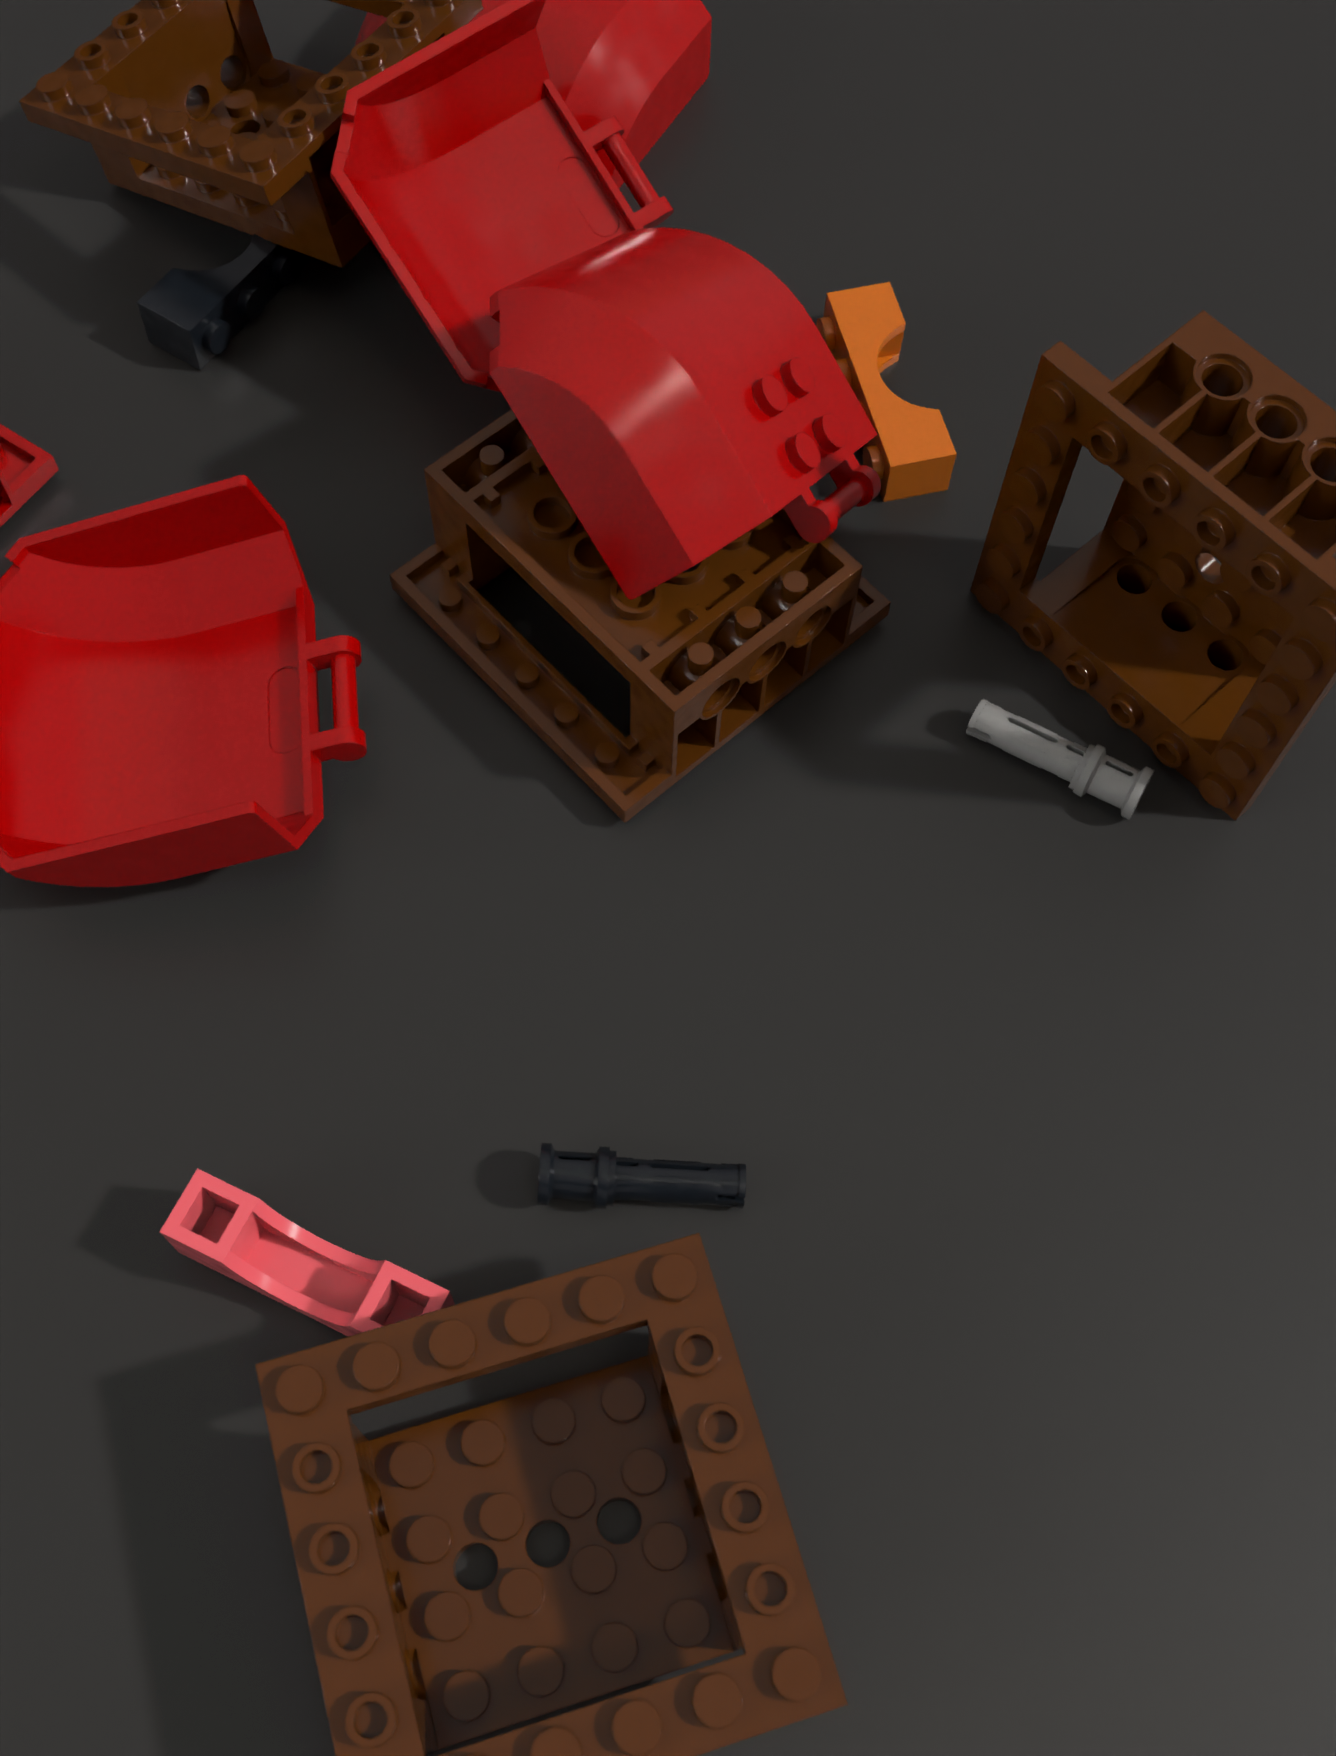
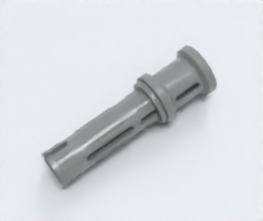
(1085, 768)

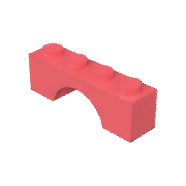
(291, 1265)

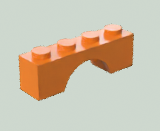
(912, 441)

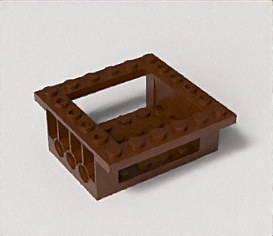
(212, 124)
(1213, 463)
(697, 649)
(675, 1433)

